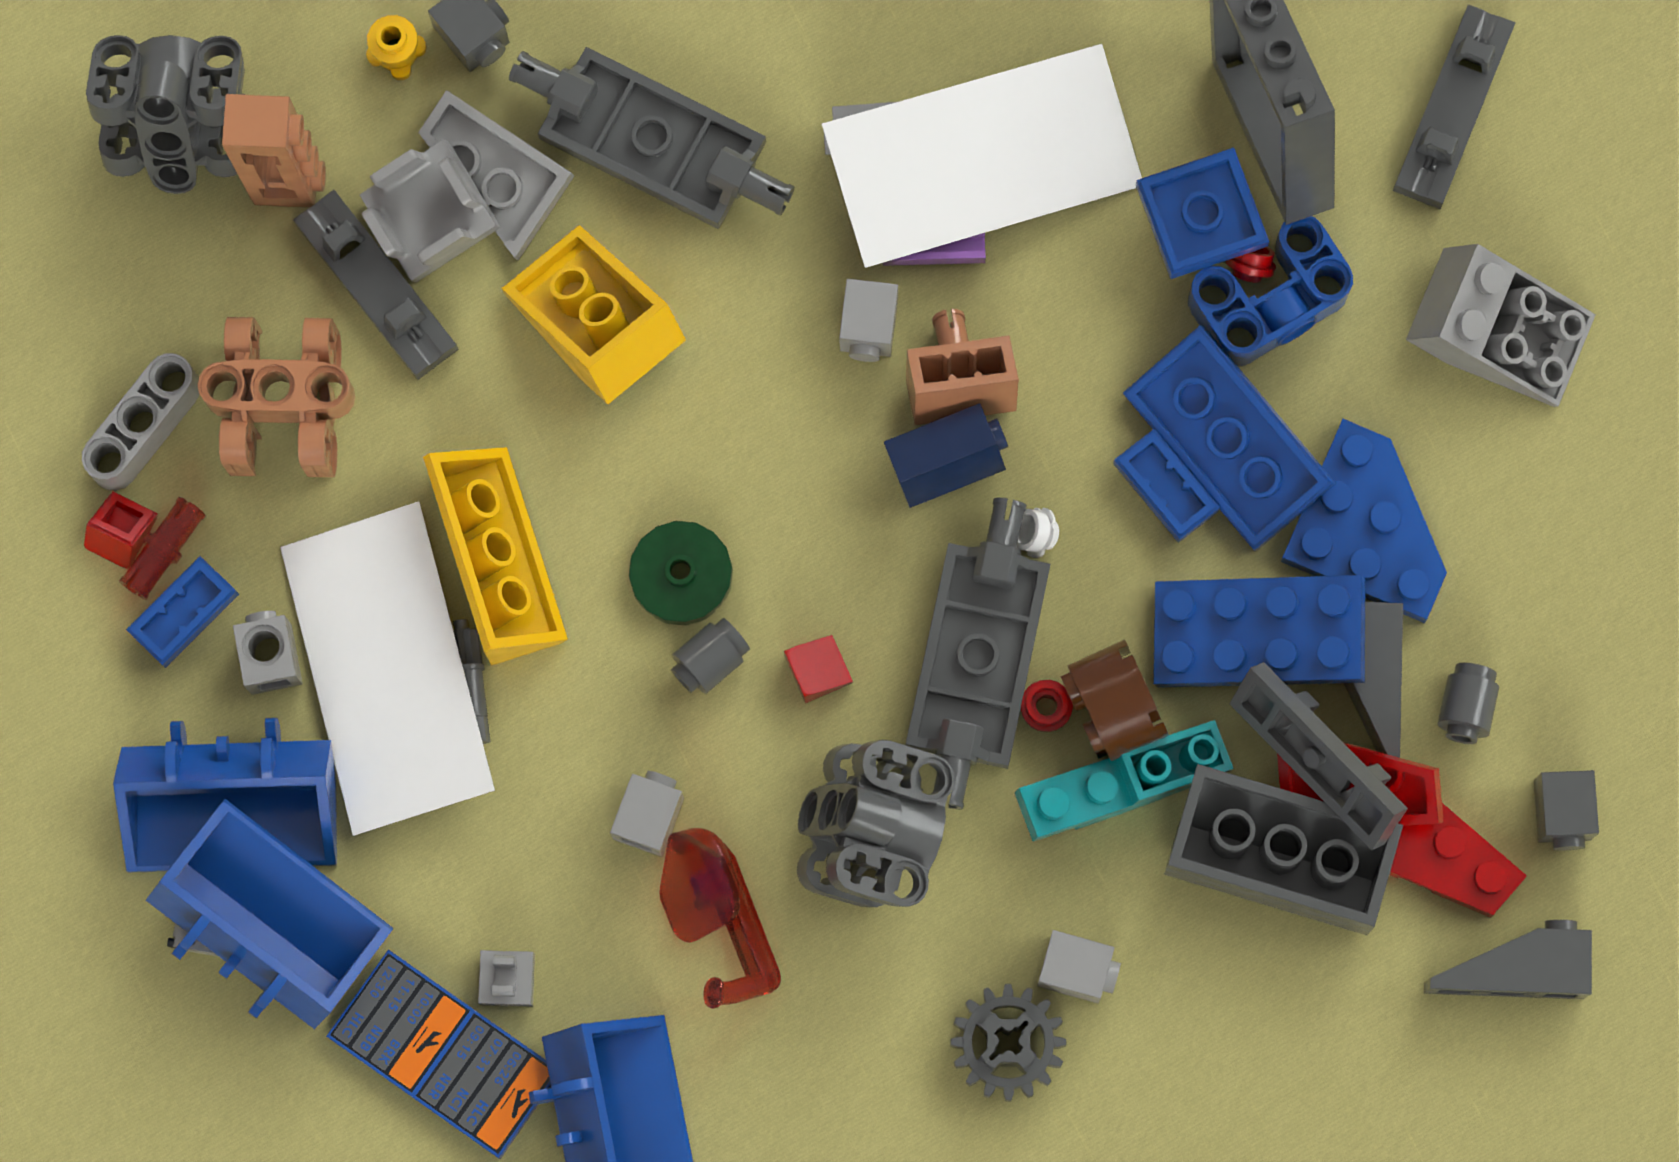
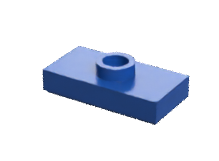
(1166, 485)
(182, 611)

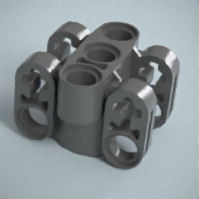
(164, 107)
(873, 824)

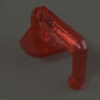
(707, 891)

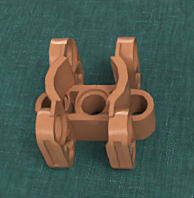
(253, 376)

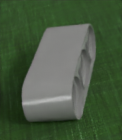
(139, 447)

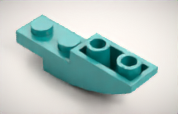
(1121, 784)

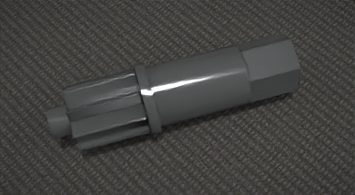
(471, 659)

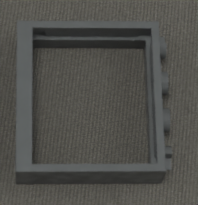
(1274, 76)

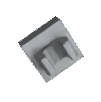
(506, 978)

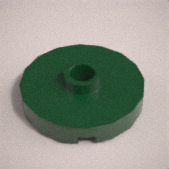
(684, 599)

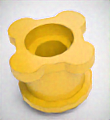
(396, 57)

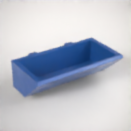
(175, 788)
(268, 916)
(615, 1092)

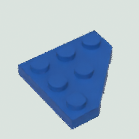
(1369, 526)

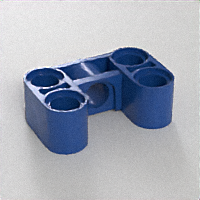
(1283, 311)

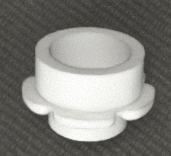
(1038, 532)

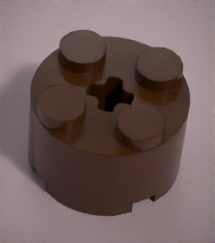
(1115, 701)

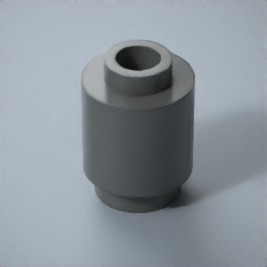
(709, 656)
(1469, 703)

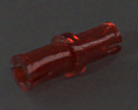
(162, 548)

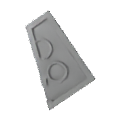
(509, 173)

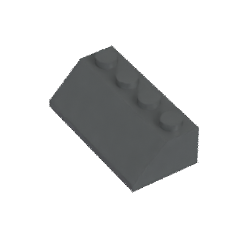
(1279, 851)

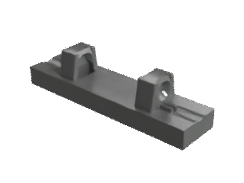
(1453, 107)
(376, 285)
(1319, 755)

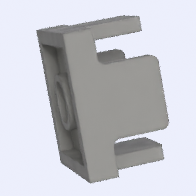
(426, 209)

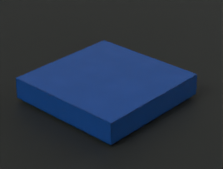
(1202, 213)

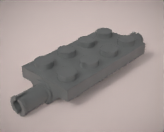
(651, 136)
(979, 651)

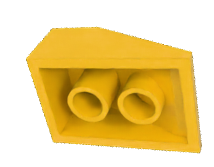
(595, 314)

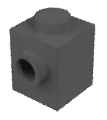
(472, 30)

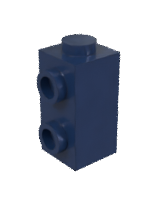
(947, 454)

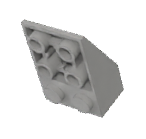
(1500, 324)

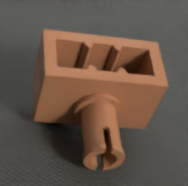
(960, 373)

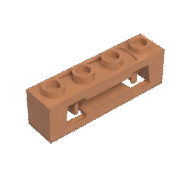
(272, 150)

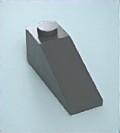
(1380, 696)
(1535, 965)

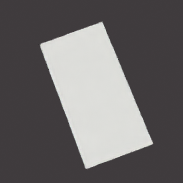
(982, 155)
(387, 669)

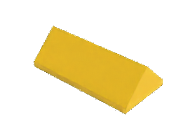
(495, 552)

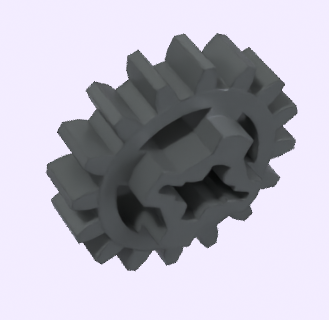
(1025, 1060)

